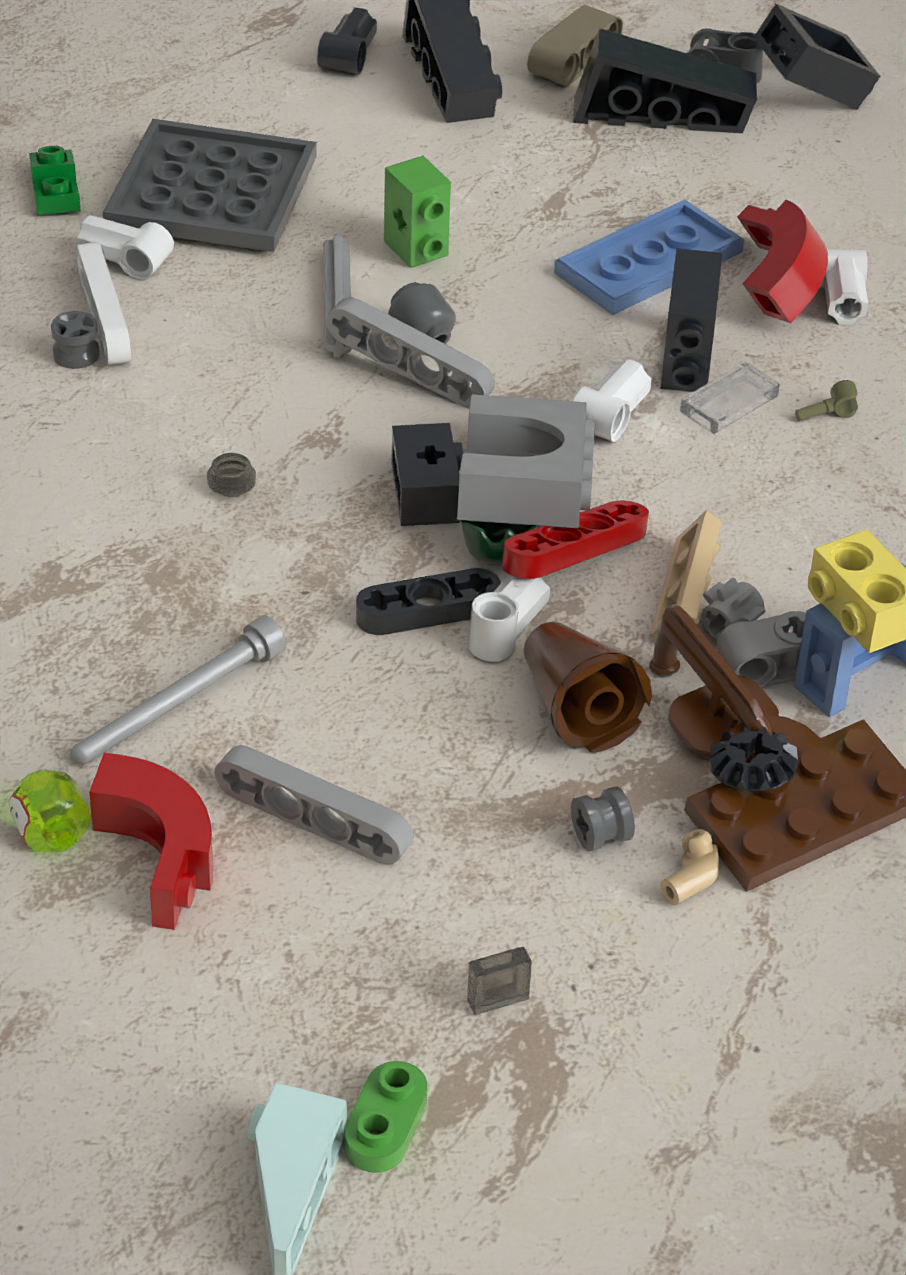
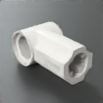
(134, 249)
(846, 285)
(615, 398)
(503, 614)

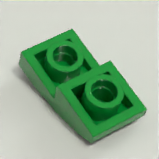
(54, 180)

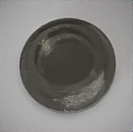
(231, 475)

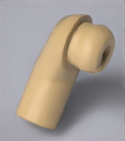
(699, 868)

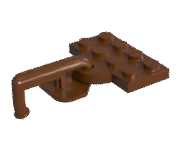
(842, 784)

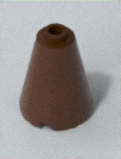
(586, 686)

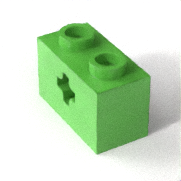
(420, 200)

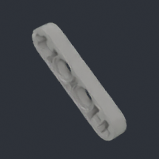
(351, 323)
(366, 827)

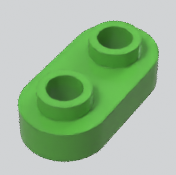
(389, 1111)

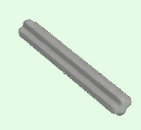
(336, 285)

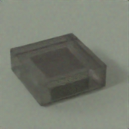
(499, 980)

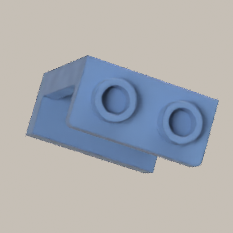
(830, 659)

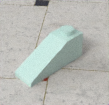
(296, 1153)

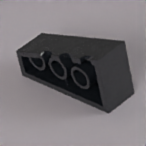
(452, 58)
(661, 87)

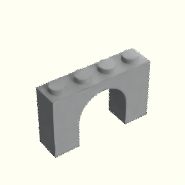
(526, 462)

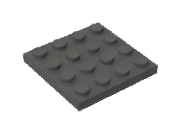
(213, 184)

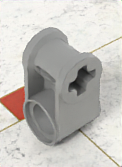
(764, 647)

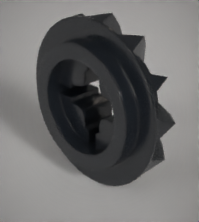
(771, 768)

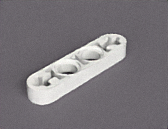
(103, 303)

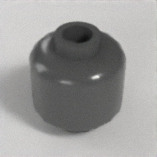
(424, 309)

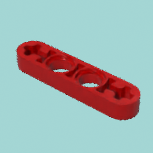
(556, 548)

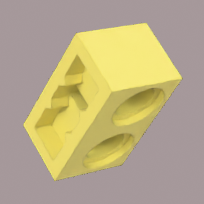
(861, 589)

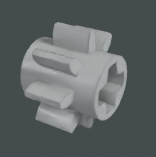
(731, 604)

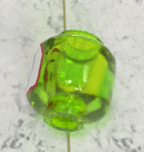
(49, 808)

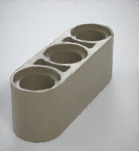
(566, 47)

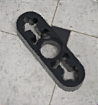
(391, 596)

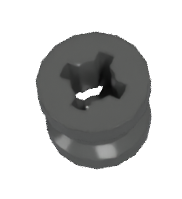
(75, 339)
(602, 818)

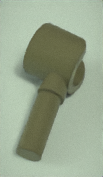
(842, 401)

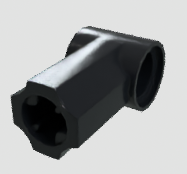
(348, 44)

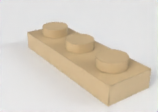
(689, 569)

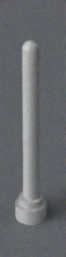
(260, 641)

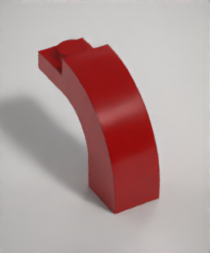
(794, 264)
(166, 812)

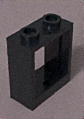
(816, 57)
(691, 320)

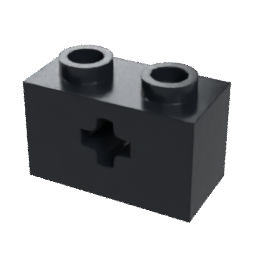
(426, 473)

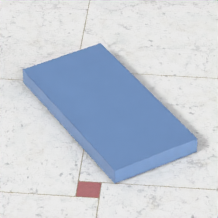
(642, 256)

